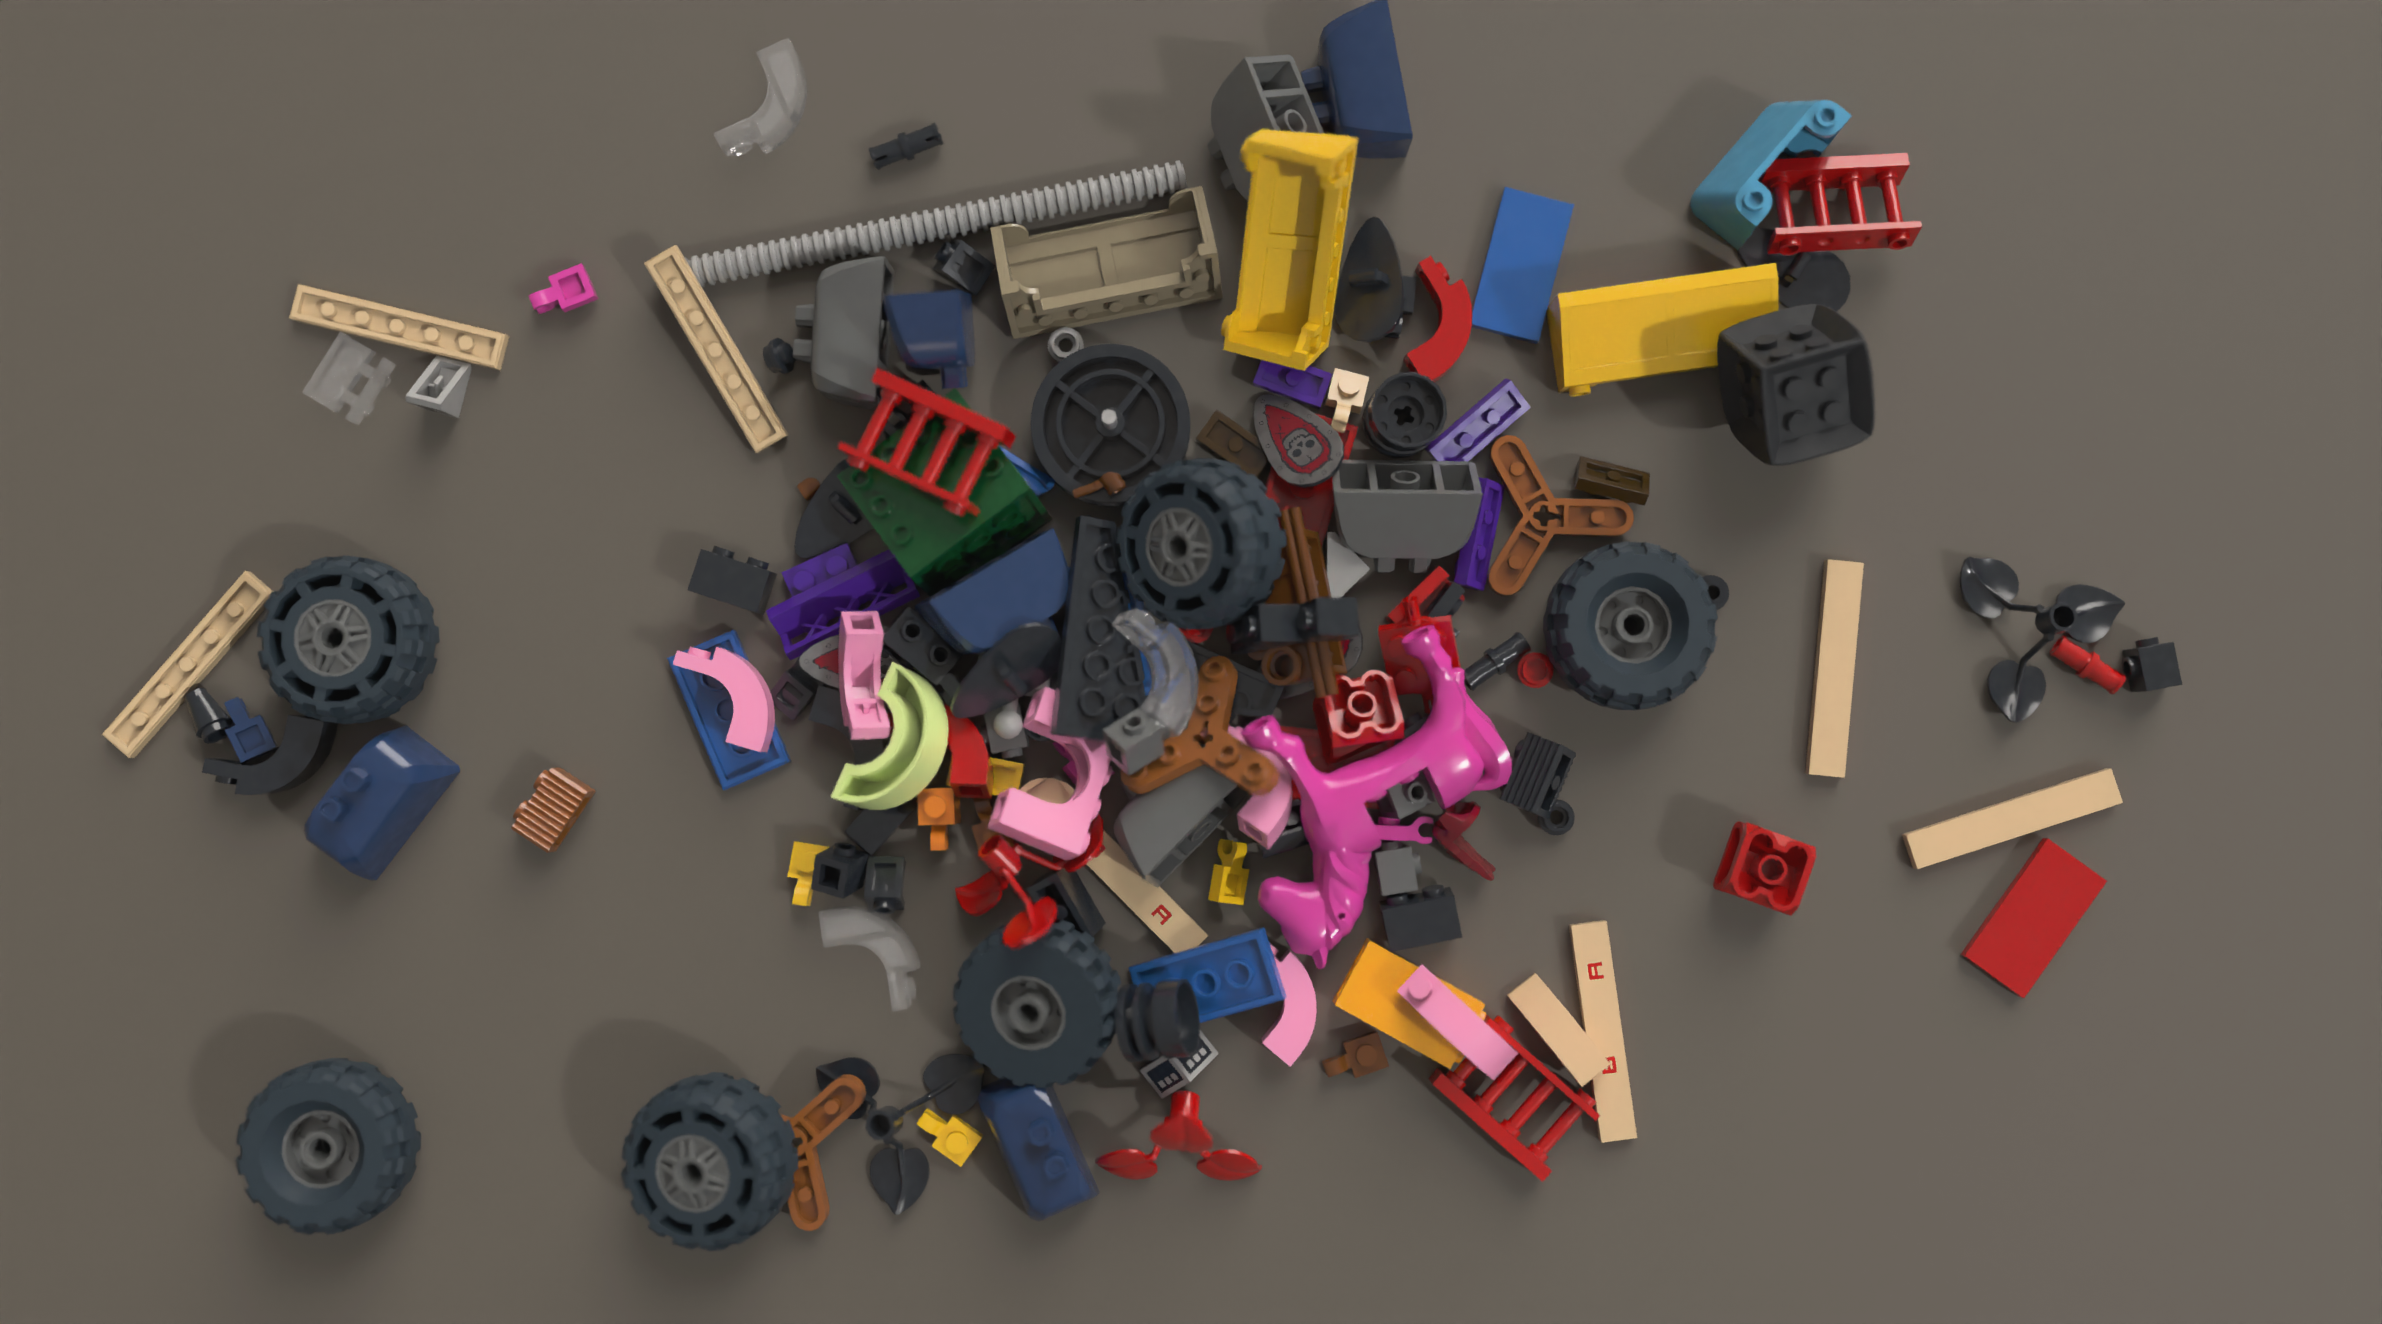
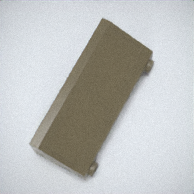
(1108, 267)

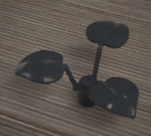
(2079, 611)
(900, 1173)

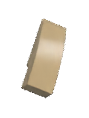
(1558, 1029)

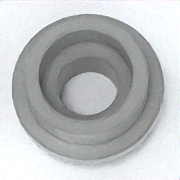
(1060, 335)

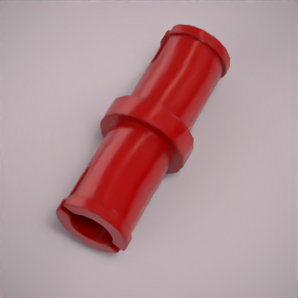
(2087, 665)

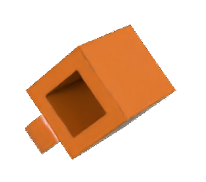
(939, 809)

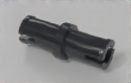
(906, 146)
(1495, 661)

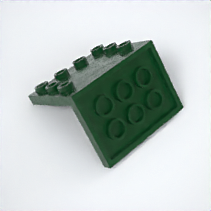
(923, 535)

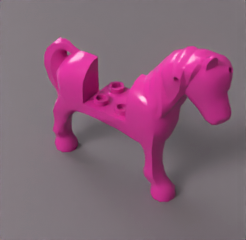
(1448, 749)

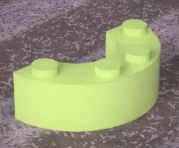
(914, 750)

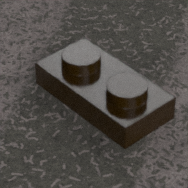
(1233, 443)
(1612, 481)

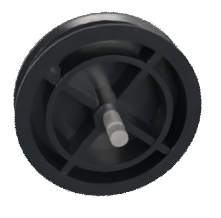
(1109, 414)

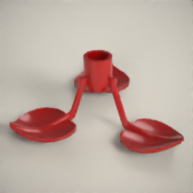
(1005, 863)
(1181, 1132)

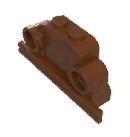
(1300, 581)

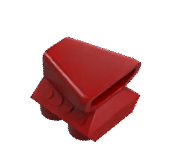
(1358, 716)
(1765, 867)

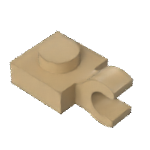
(1346, 396)

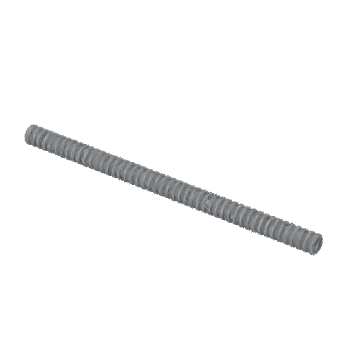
(937, 224)

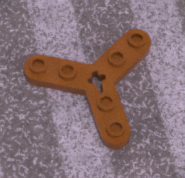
(1529, 494)
(1224, 754)
(822, 1115)

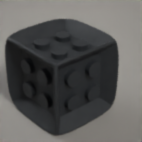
(1796, 384)

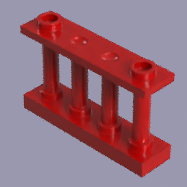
(1850, 174)
(924, 407)
(1507, 1131)

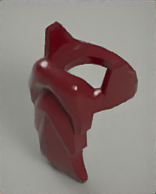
(1448, 834)

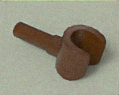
(1110, 481)
(808, 487)

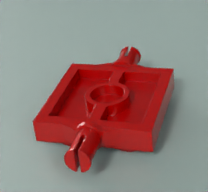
(1407, 671)

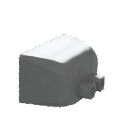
(1254, 97)
(848, 330)
(1405, 509)
(1173, 820)

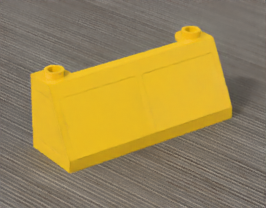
(1291, 245)
(1652, 325)

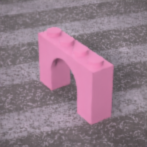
(1049, 826)

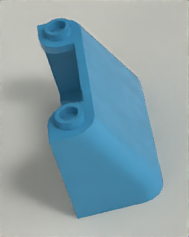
(1731, 196)

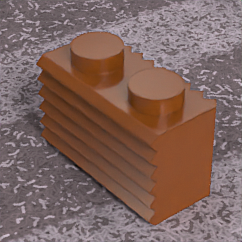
(552, 809)

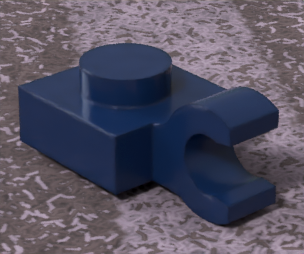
(249, 735)

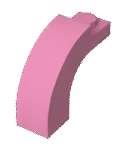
(861, 674)
(751, 698)
(1267, 815)
(1297, 1017)
(1457, 1022)

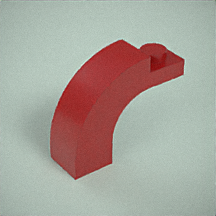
(1454, 322)
(971, 763)

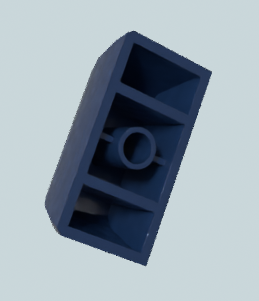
(1362, 82)
(934, 332)
(1006, 592)
(379, 801)
(1037, 1147)

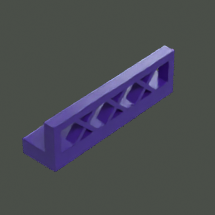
(844, 592)

